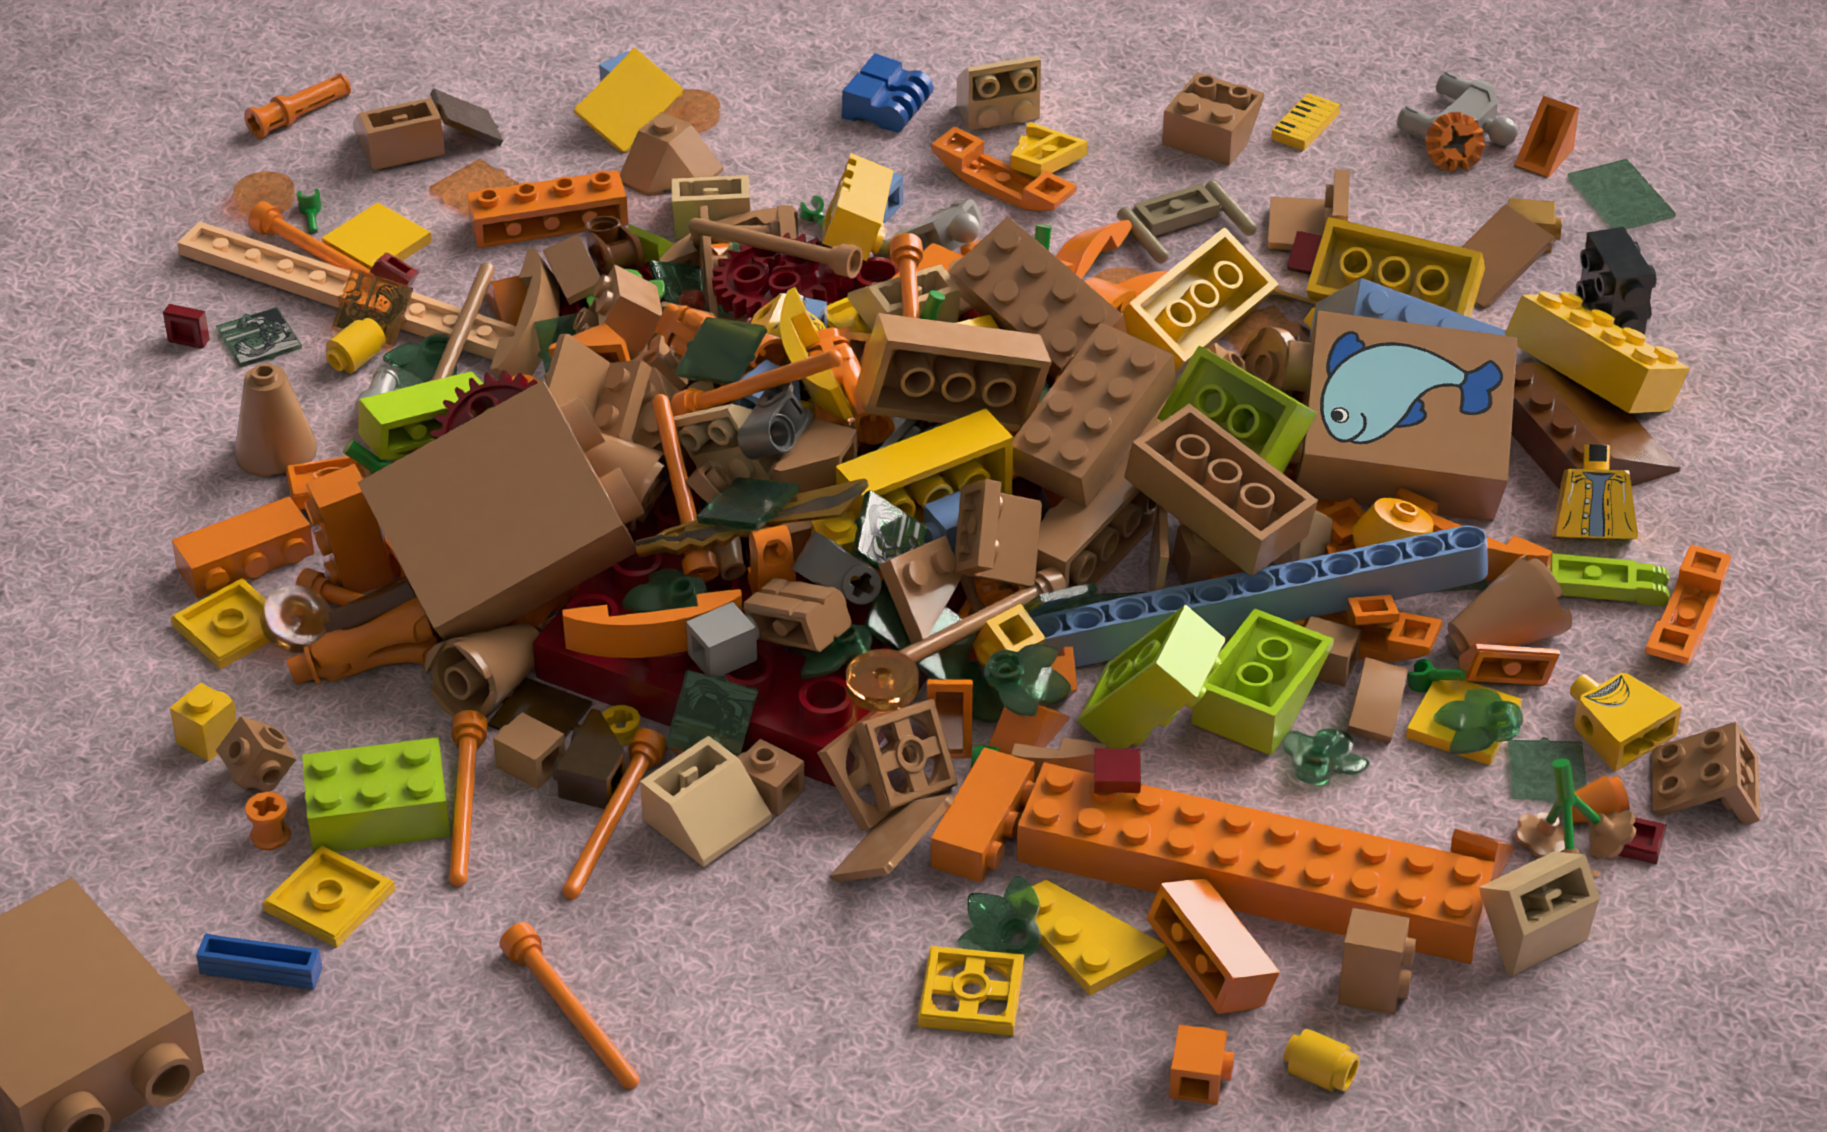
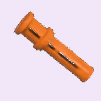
(285, 110)

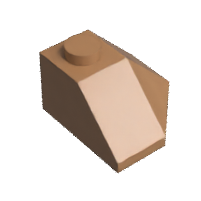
(667, 151)

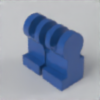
(885, 93)

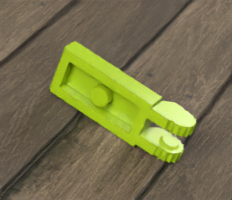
(1611, 579)

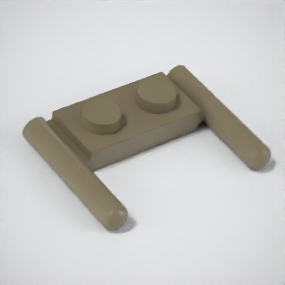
(1179, 211)

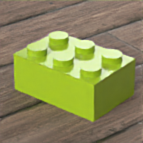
(1152, 680)
(376, 795)

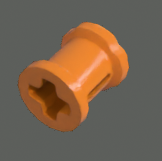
(267, 815)

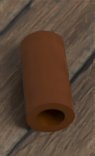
(370, 606)

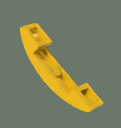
(797, 334)

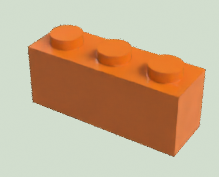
(348, 532)
(243, 546)
(983, 816)
(1212, 945)

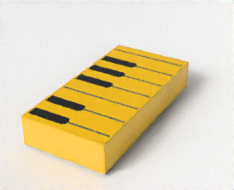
(1305, 121)

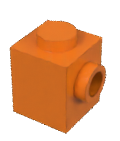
(1200, 1064)

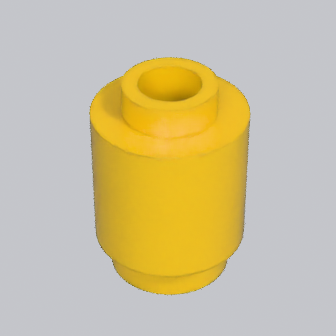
(355, 345)
(1321, 1060)

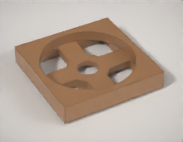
(834, 760)
(879, 764)

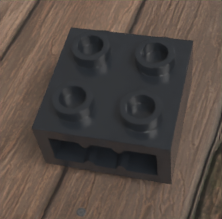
(1616, 278)

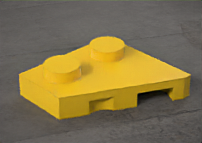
(1046, 150)

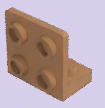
(1306, 214)
(608, 389)
(997, 534)
(1706, 769)

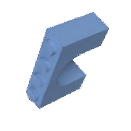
(1377, 301)

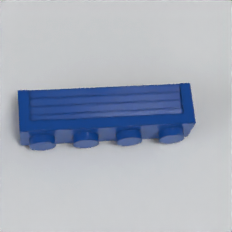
(259, 961)

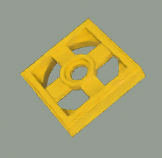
(967, 1017)

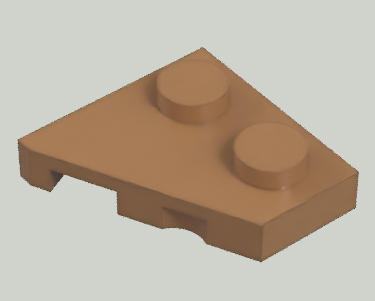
(921, 585)

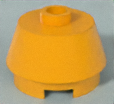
(1390, 521)

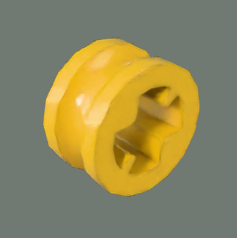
(626, 715)

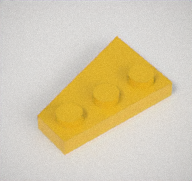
(1090, 941)

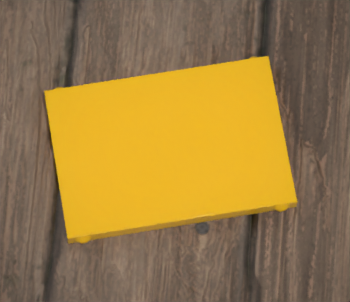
(628, 100)

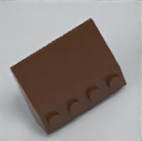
(1559, 416)

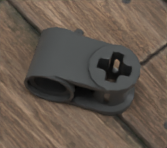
(774, 423)
(832, 566)

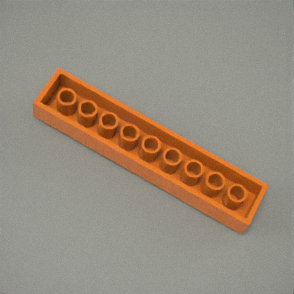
(1253, 859)

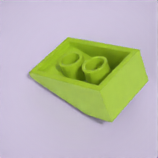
(1242, 406)
(1261, 681)

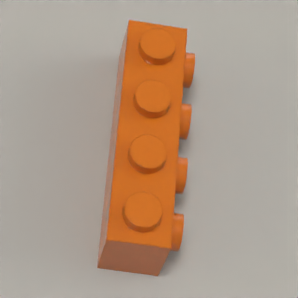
(545, 208)

